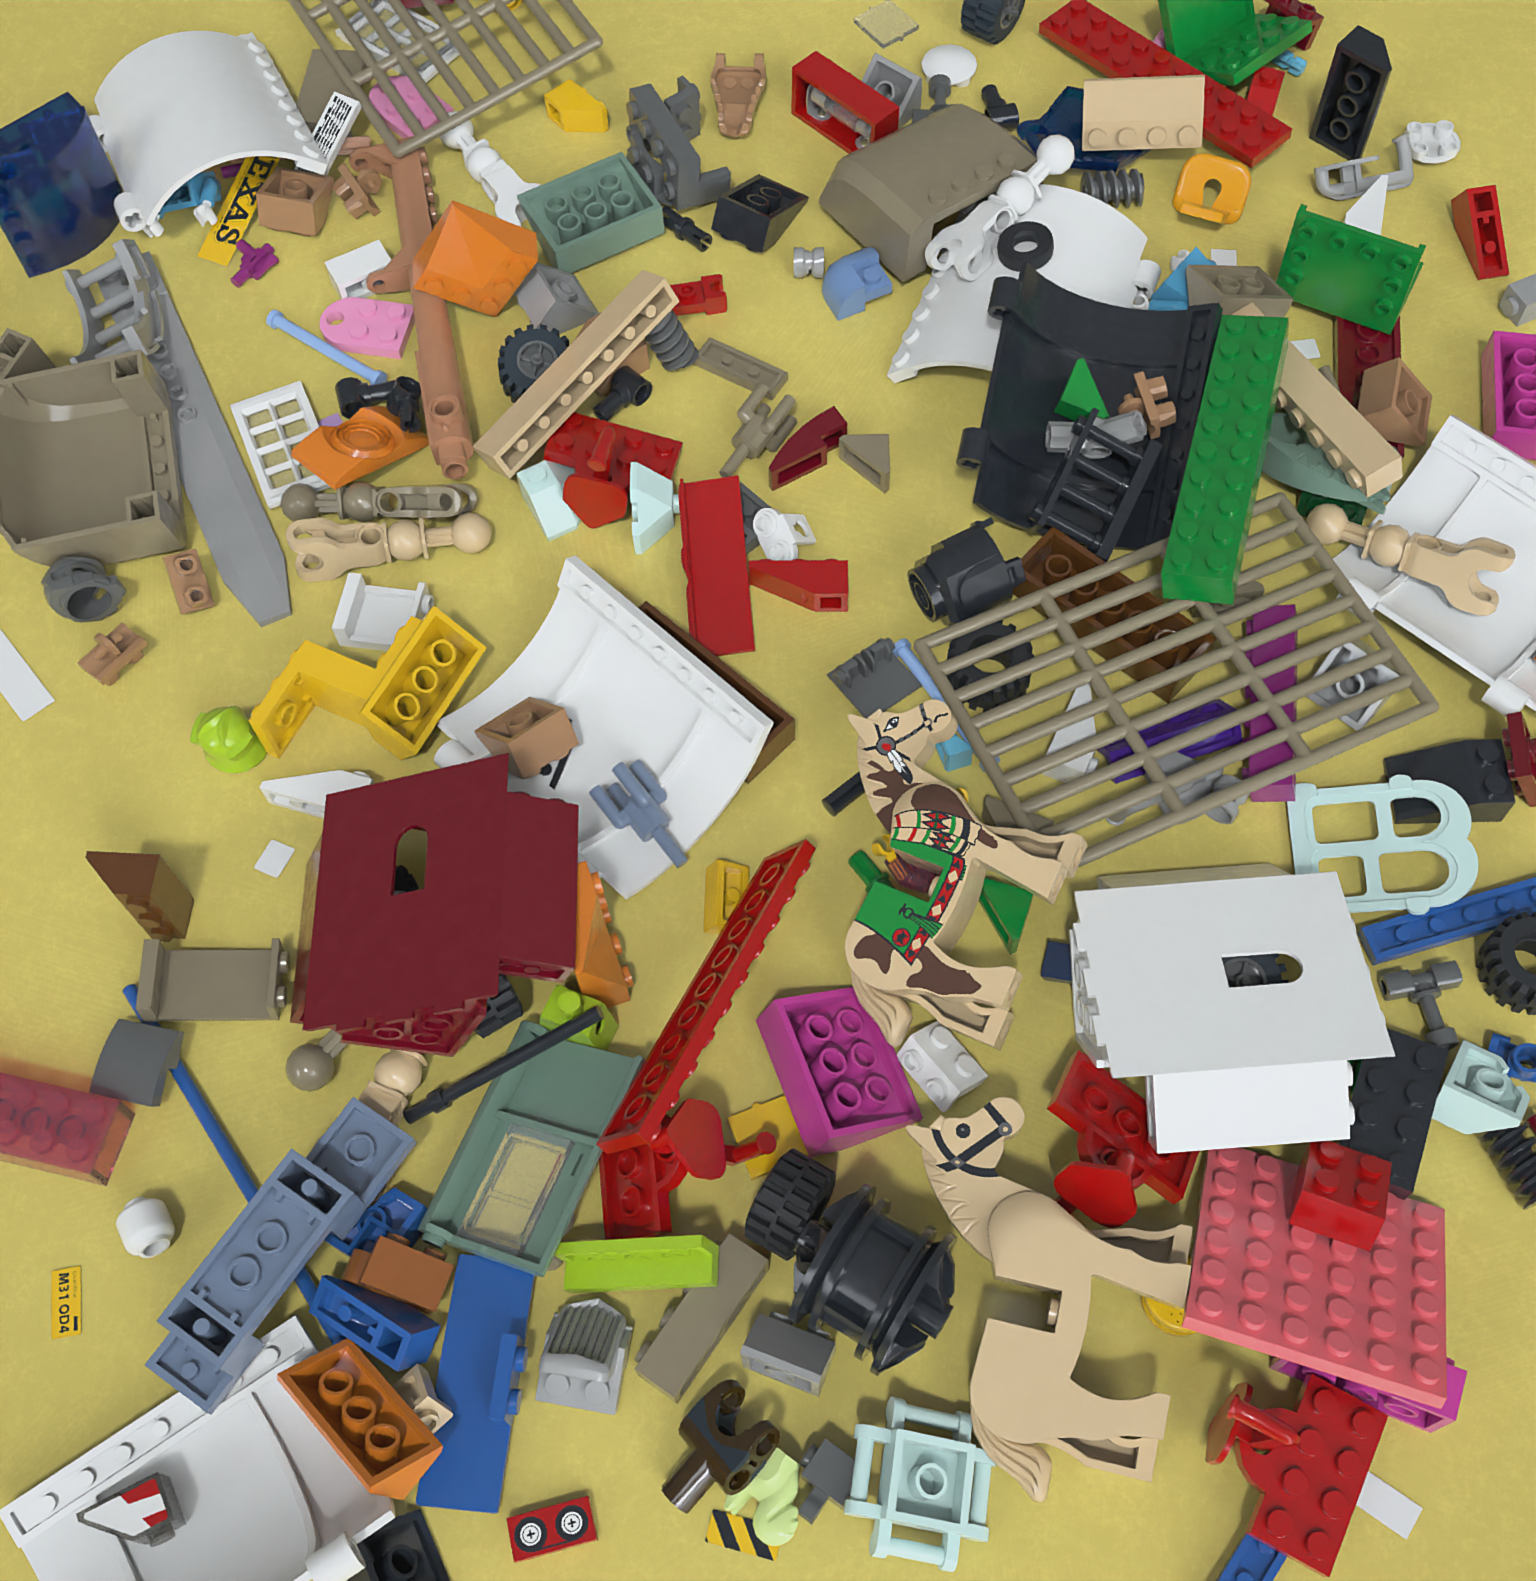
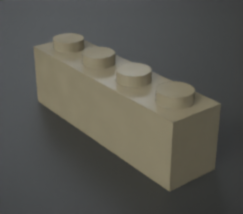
(700, 1321)

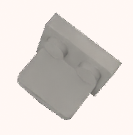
(585, 1357)

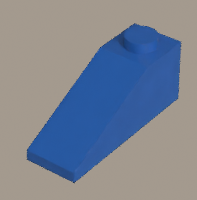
(375, 1322)

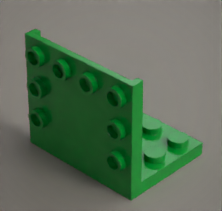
(1227, 36)
(1348, 270)

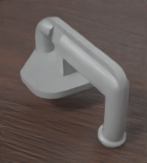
(1353, 184)
(1188, 792)

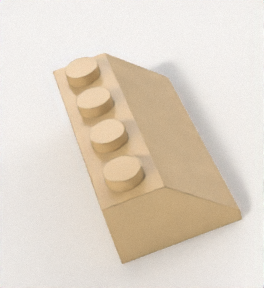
(1143, 113)

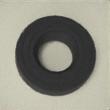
(1020, 233)

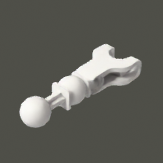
(490, 170)
(980, 230)

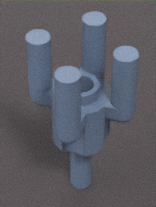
(640, 809)

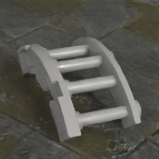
(140, 329)

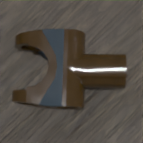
(716, 1448)

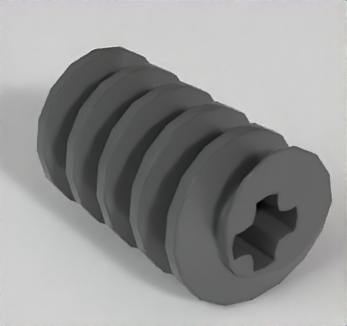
(1114, 186)
(672, 343)

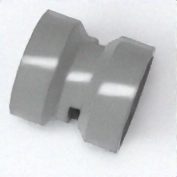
(808, 262)
(1228, 812)

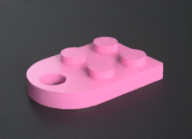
(412, 99)
(368, 326)

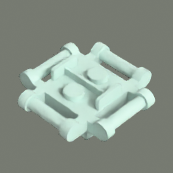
(922, 1484)

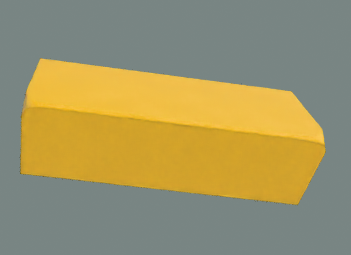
(723, 889)

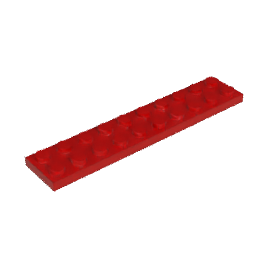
(1123, 53)
(705, 1001)

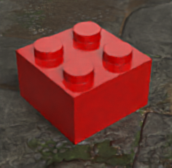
(1341, 1194)

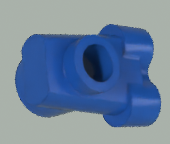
(1514, 1056)

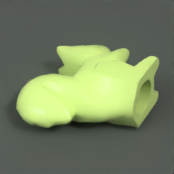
(775, 1490)

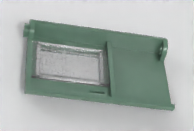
(529, 1154)

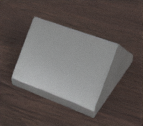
(896, 85)

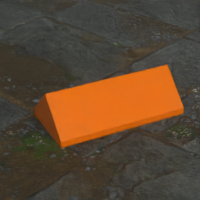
(363, 1419)

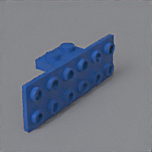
(480, 1384)

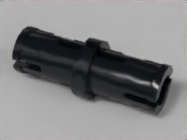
(685, 229)

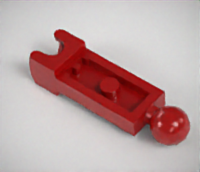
(701, 296)

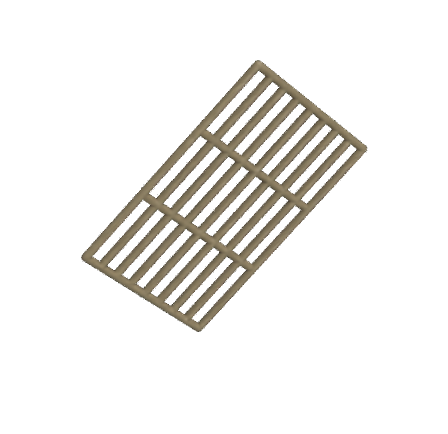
(426, 42)
(1129, 729)

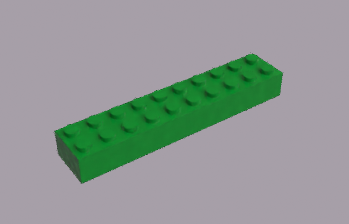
(1225, 460)

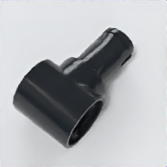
(998, 109)
(626, 389)
(354, 395)
(404, 403)

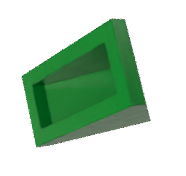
(1080, 394)
(1006, 909)

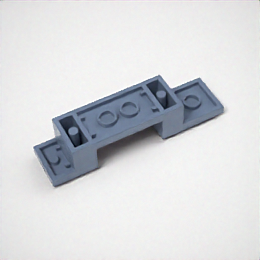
(268, 1247)

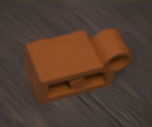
(400, 1272)

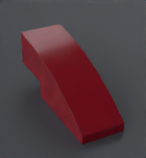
(807, 448)

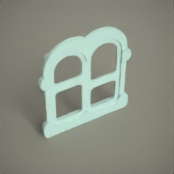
(1447, 841)

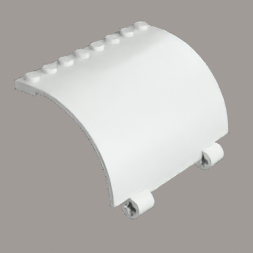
(190, 107)
(1092, 256)
(1460, 493)
(628, 700)
(251, 1479)

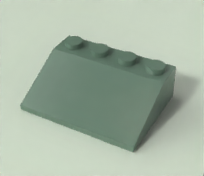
(592, 213)

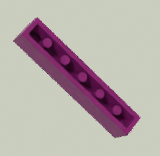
(1284, 789)

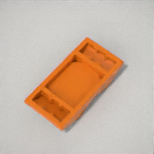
(357, 446)

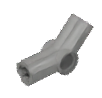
(1126, 427)

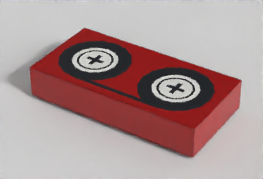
(552, 1529)

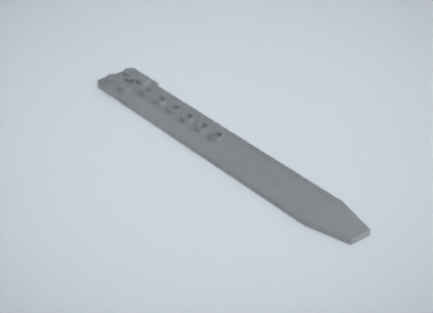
(212, 468)

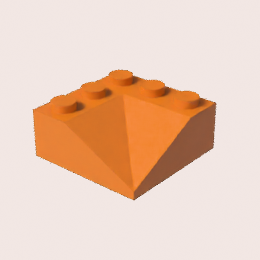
(474, 259)
(596, 950)

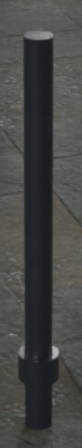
(442, 1098)

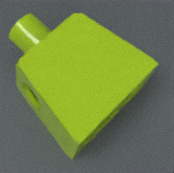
(567, 1004)

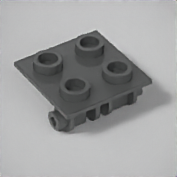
(874, 678)

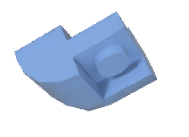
(853, 282)

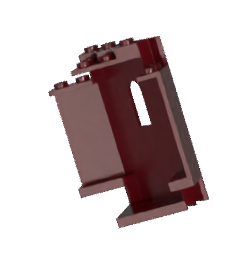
(424, 961)

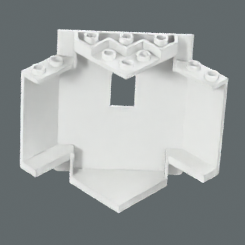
(1214, 1057)

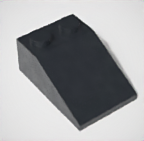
(757, 212)
(1469, 767)

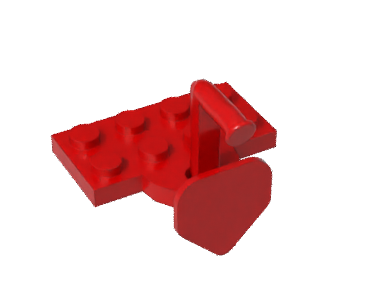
(602, 464)
(1111, 1147)
(639, 1179)
(1309, 1468)

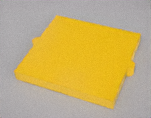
(772, 1118)

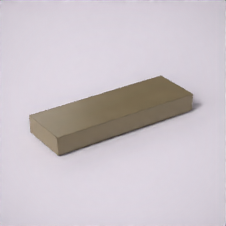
(740, 367)

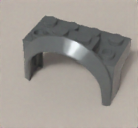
(656, 130)

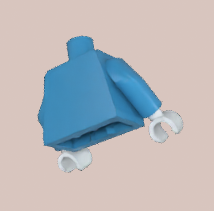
(199, 190)
(1173, 292)

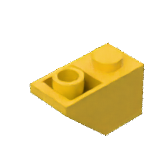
(575, 109)

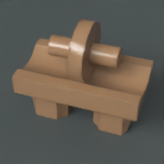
(361, 186)
(1146, 393)
(188, 581)
(113, 654)

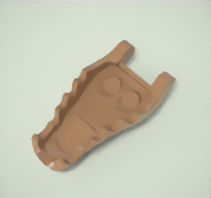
(737, 94)

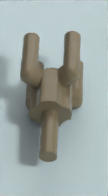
(758, 429)

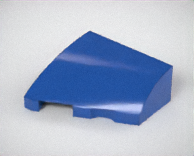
(390, 1214)

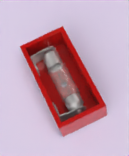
(850, 108)

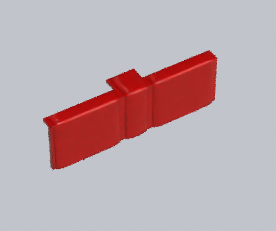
(716, 565)

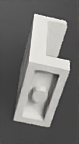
(373, 614)

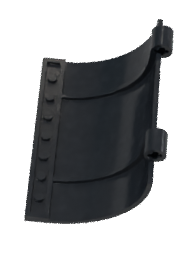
(1036, 349)

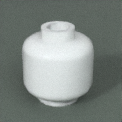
(145, 1227)

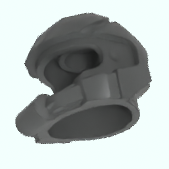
(72, 587)

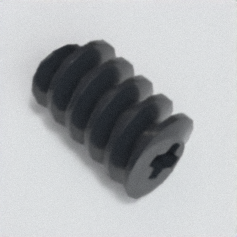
(1516, 1156)

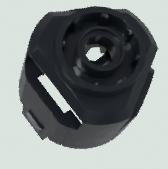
(964, 576)

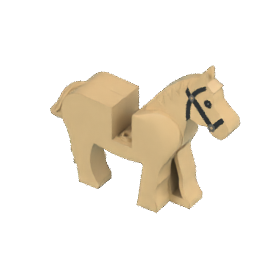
(1021, 1373)

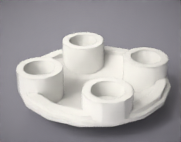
(951, 61)
(1433, 141)

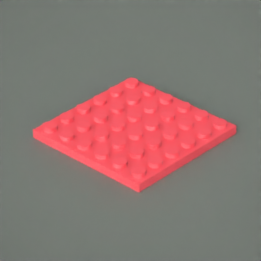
(1314, 1297)

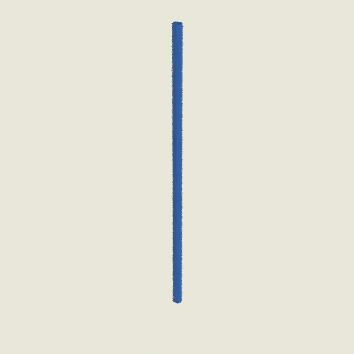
(229, 1155)

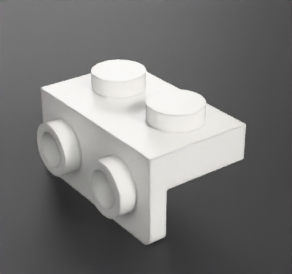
(940, 1065)

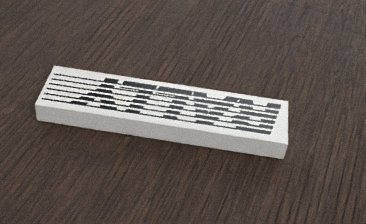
(334, 127)

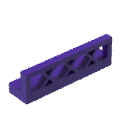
(1174, 727)

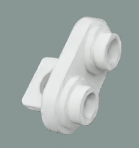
(778, 535)

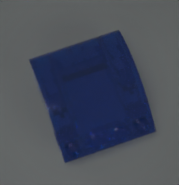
(58, 193)

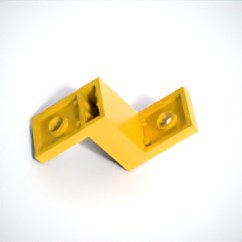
(322, 680)

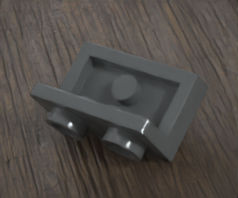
(685, 107)

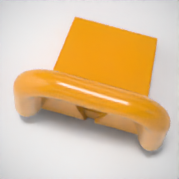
(1234, 191)

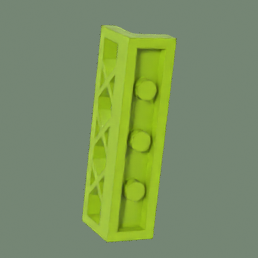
(639, 1264)

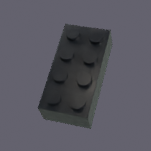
(1395, 1106)

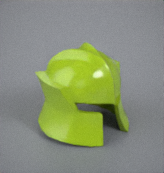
(227, 740)

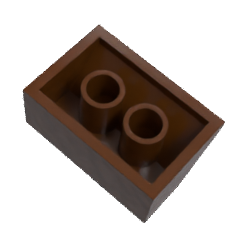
(147, 891)

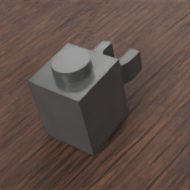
(830, 1476)

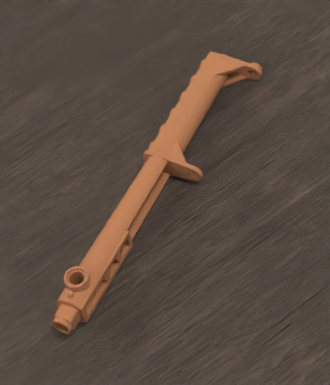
(437, 357)

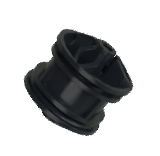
(873, 1279)

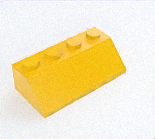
(420, 684)

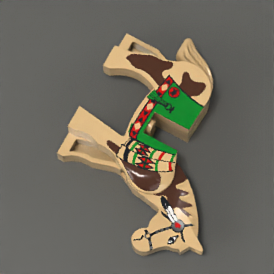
(902, 942)

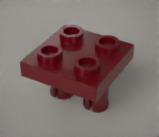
(1523, 756)

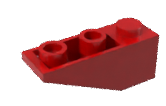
(808, 583)

